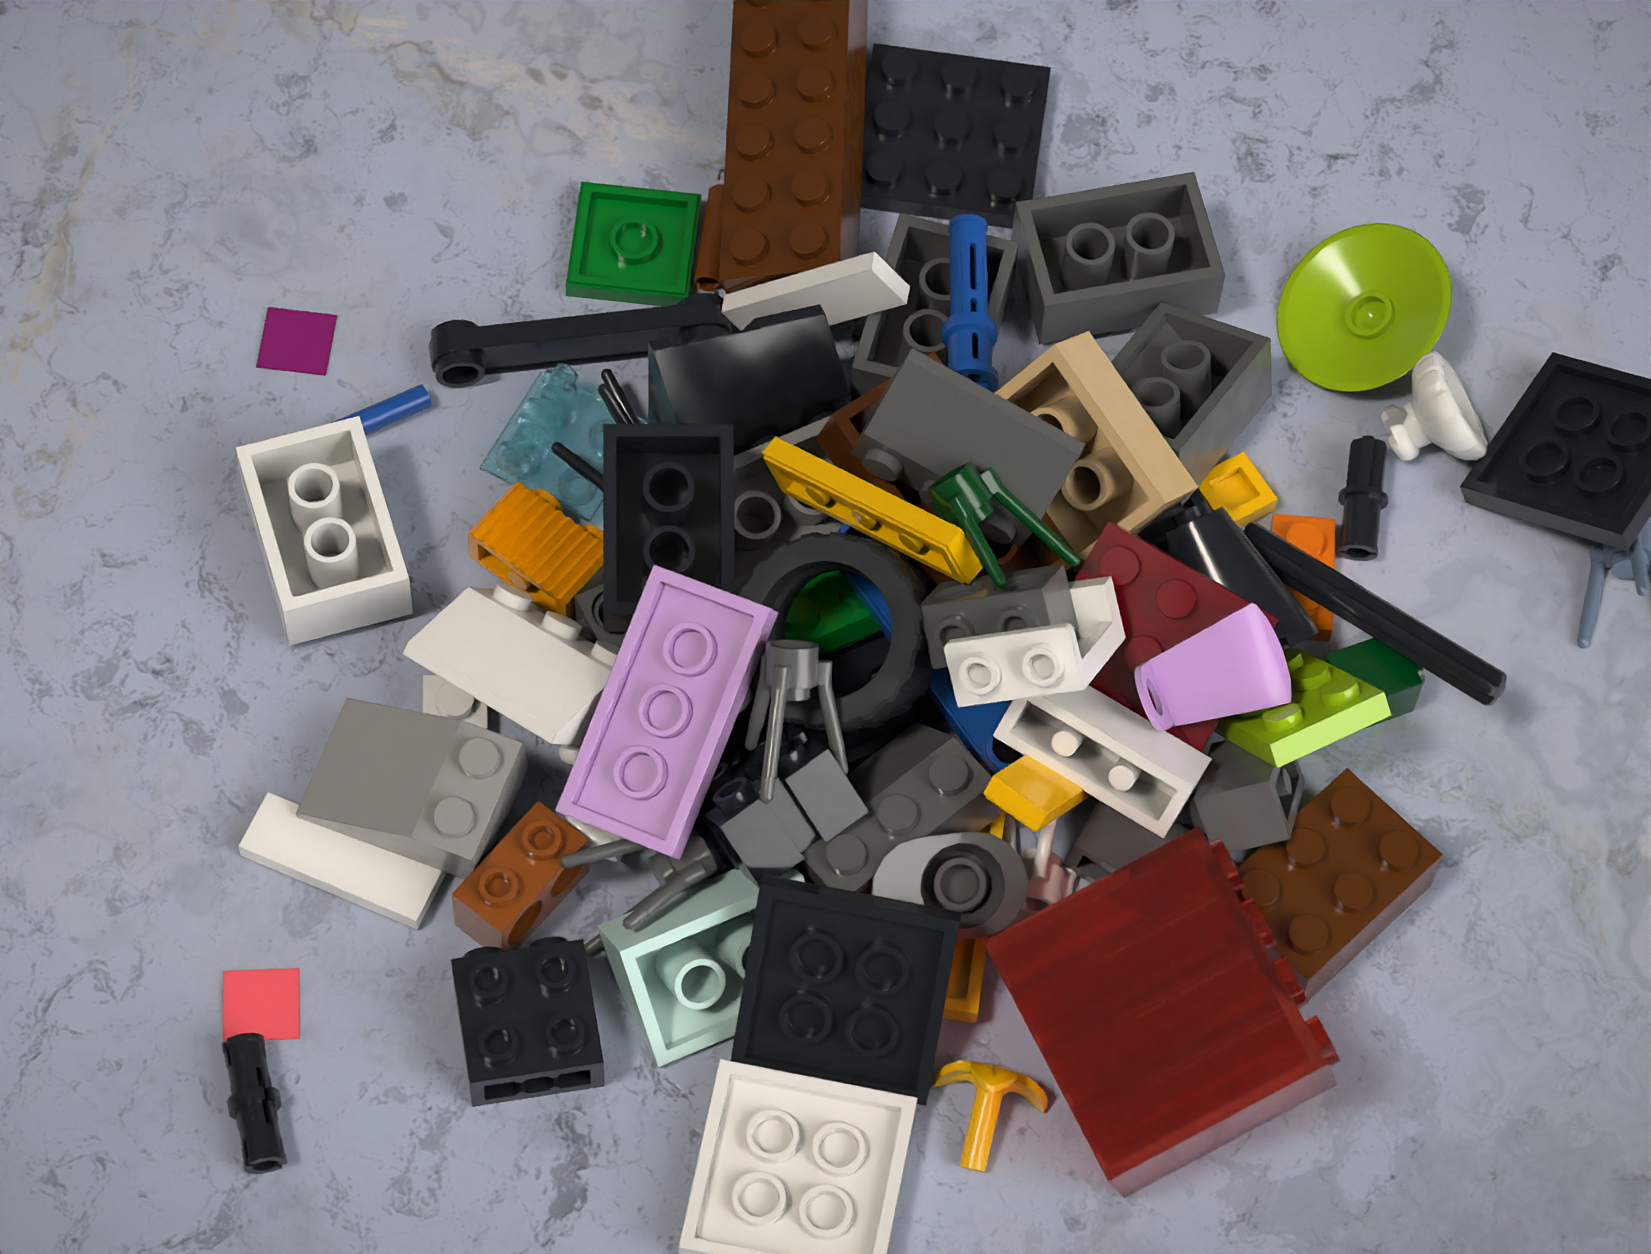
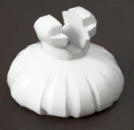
(1437, 414)

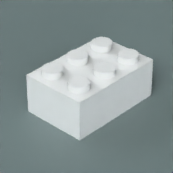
(324, 530)

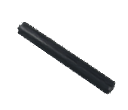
(1378, 617)

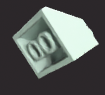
(687, 964)

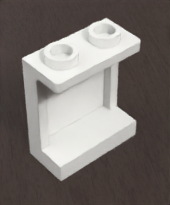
(1039, 658)

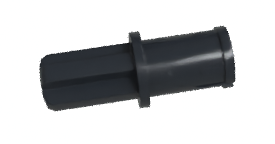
(1363, 499)

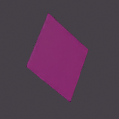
(296, 341)

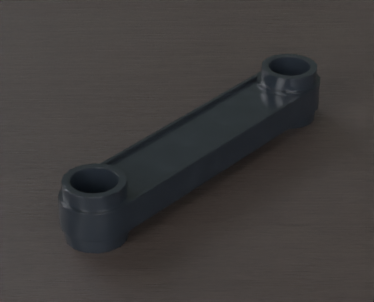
(467, 352)

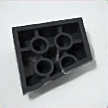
(760, 380)

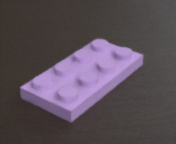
(666, 711)

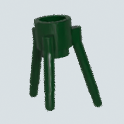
(964, 501)

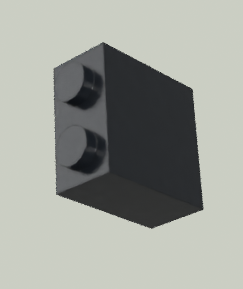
(527, 1021)

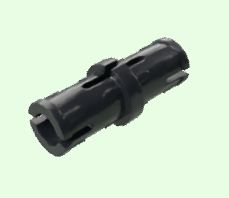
(254, 1103)

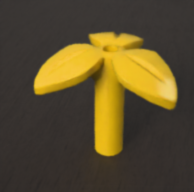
(991, 1084)

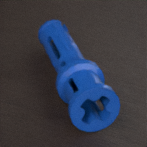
(969, 329)

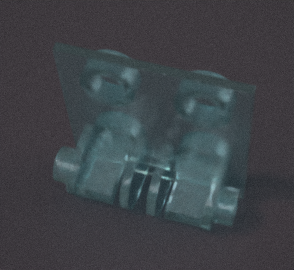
(549, 414)

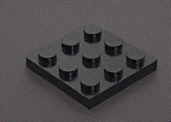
(951, 134)
(1573, 454)
(845, 986)

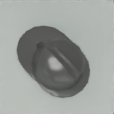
(960, 874)

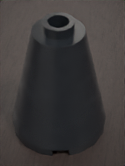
(1224, 553)

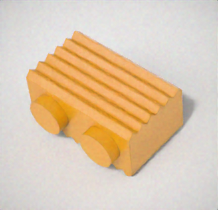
(538, 549)

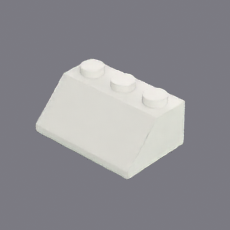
(518, 660)

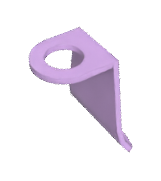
(1216, 673)

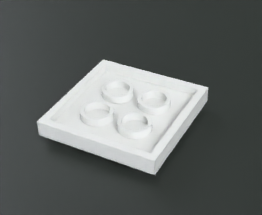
(796, 1166)

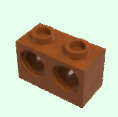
(519, 881)

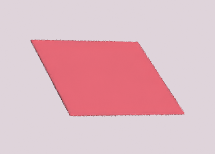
(261, 1003)

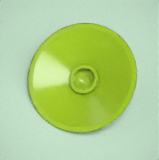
(1364, 307)

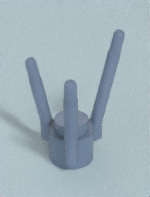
(1624, 565)

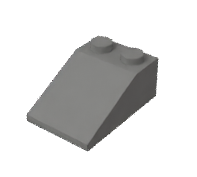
(415, 784)

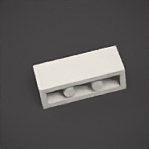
(1107, 753)

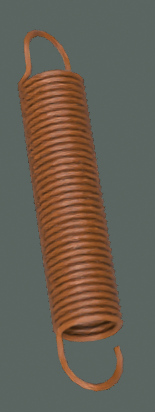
(708, 259)

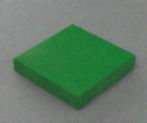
(633, 244)

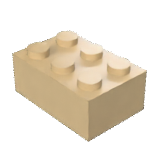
(1126, 463)

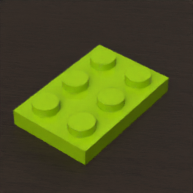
(1322, 710)

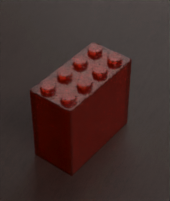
(1164, 1011)

